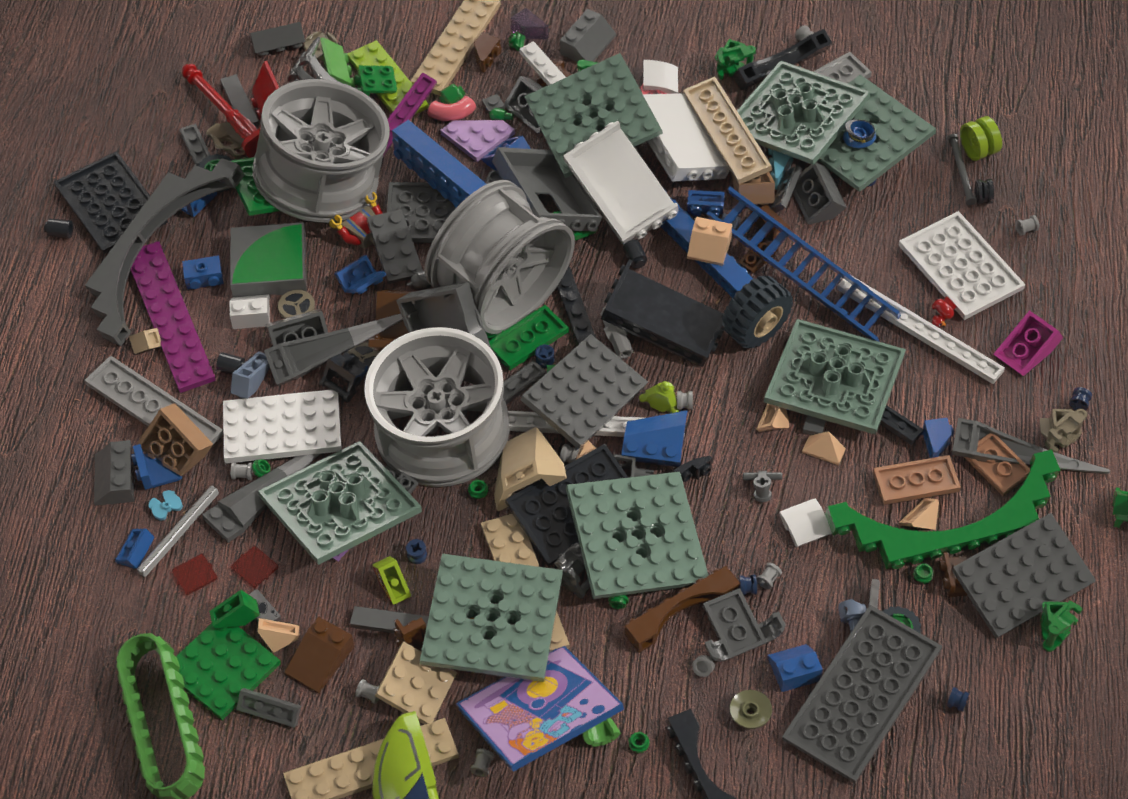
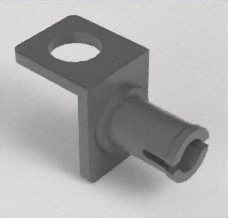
(630, 465)

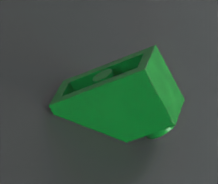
(235, 611)

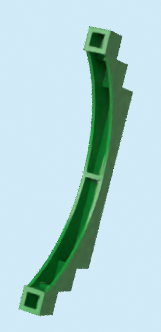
(908, 546)

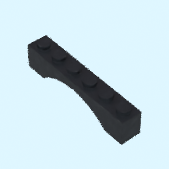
(796, 54)
(685, 733)

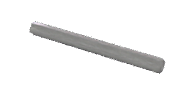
(177, 531)

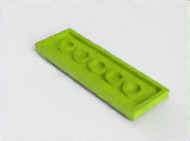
(375, 55)

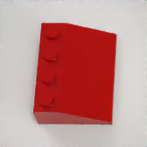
(263, 88)

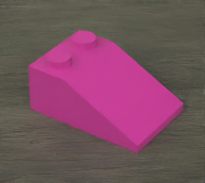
(1028, 343)

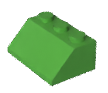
(335, 62)

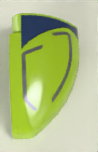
(404, 763)

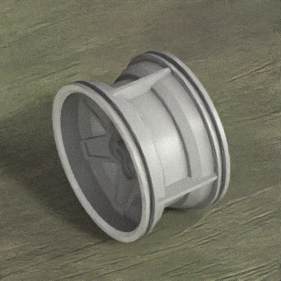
(434, 364)

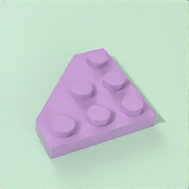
(477, 136)

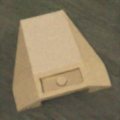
(524, 462)

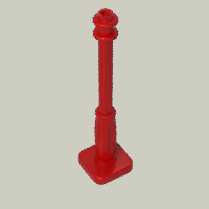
(240, 123)

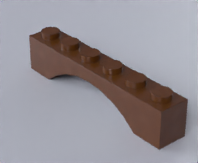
(645, 629)

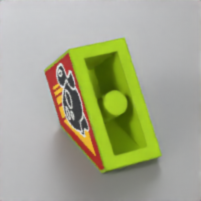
(391, 579)

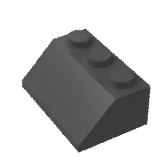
(587, 37)
(277, 38)
(517, 104)
(818, 195)
(297, 327)
(114, 474)

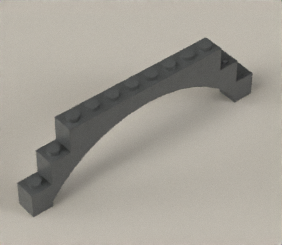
(169, 197)

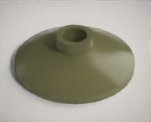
(750, 701)

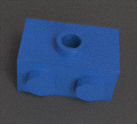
(202, 272)

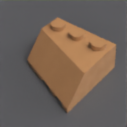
(175, 440)

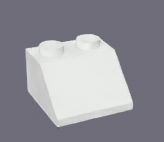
(250, 311)

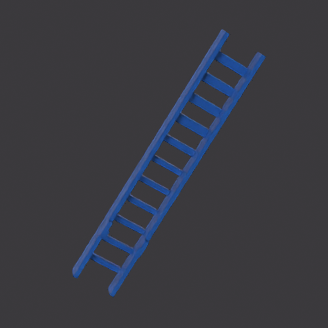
(784, 233)

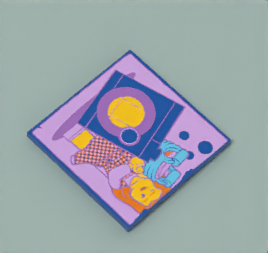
(534, 717)

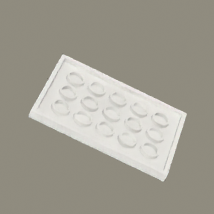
(961, 265)
(281, 426)

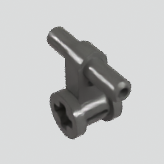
(762, 483)

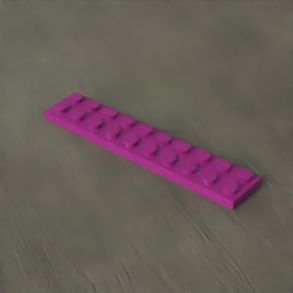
(171, 318)

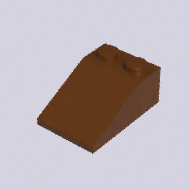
(319, 654)

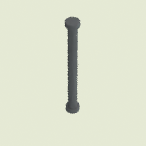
(970, 199)

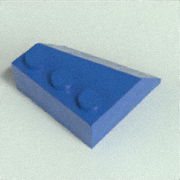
(656, 439)

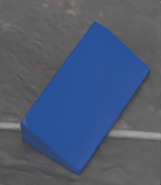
(135, 548)

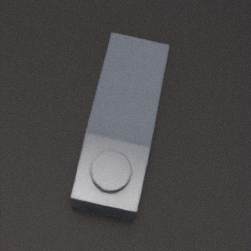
(250, 376)

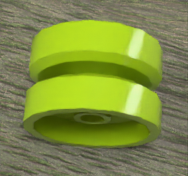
(980, 138)

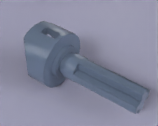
(854, 612)

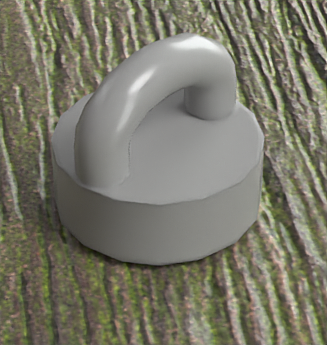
(703, 665)

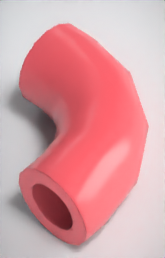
(453, 111)

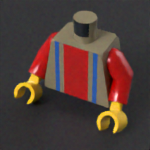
(355, 229)

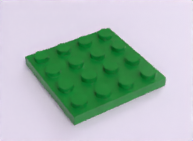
(221, 665)

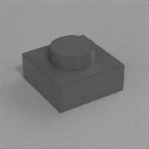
(492, 102)

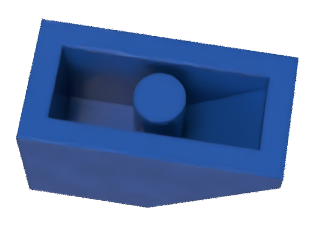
(937, 436)

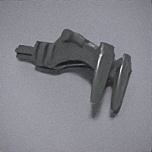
(308, 57)

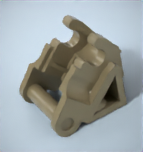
(1062, 427)

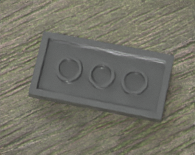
(394, 246)

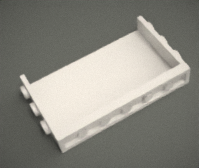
(685, 145)
(620, 183)

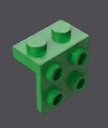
(375, 79)

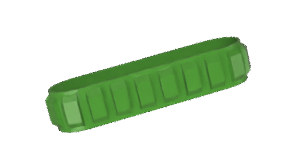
(127, 661)

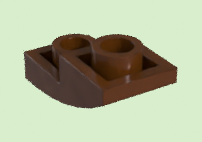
(752, 260)

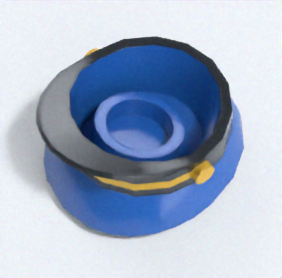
(859, 133)

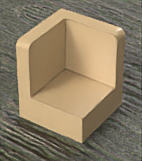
(145, 340)

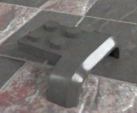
(738, 627)

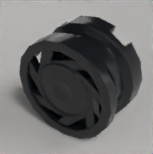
(984, 191)

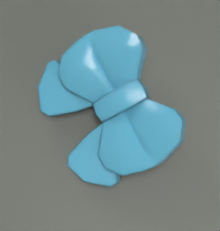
(160, 510)

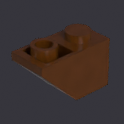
(486, 49)

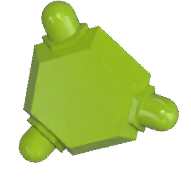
(661, 397)

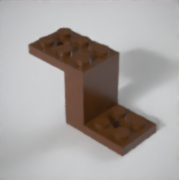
(385, 307)

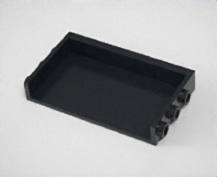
(663, 316)

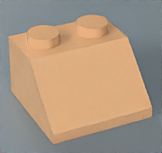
(709, 241)

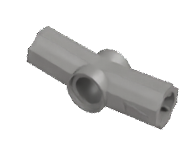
(619, 339)

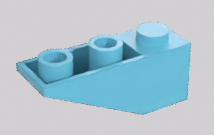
(780, 164)

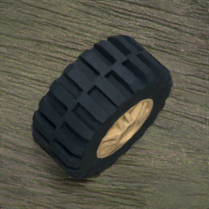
(757, 311)

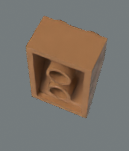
(757, 190)

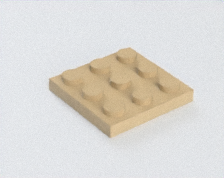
(415, 686)

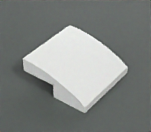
(660, 76)
(805, 522)

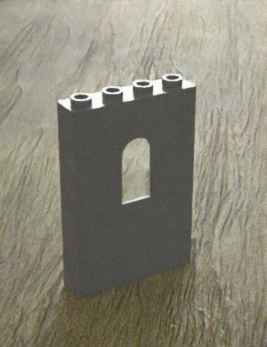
(539, 173)

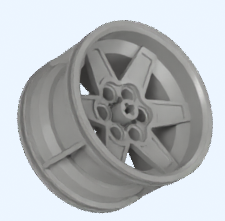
(319, 149)
(502, 252)

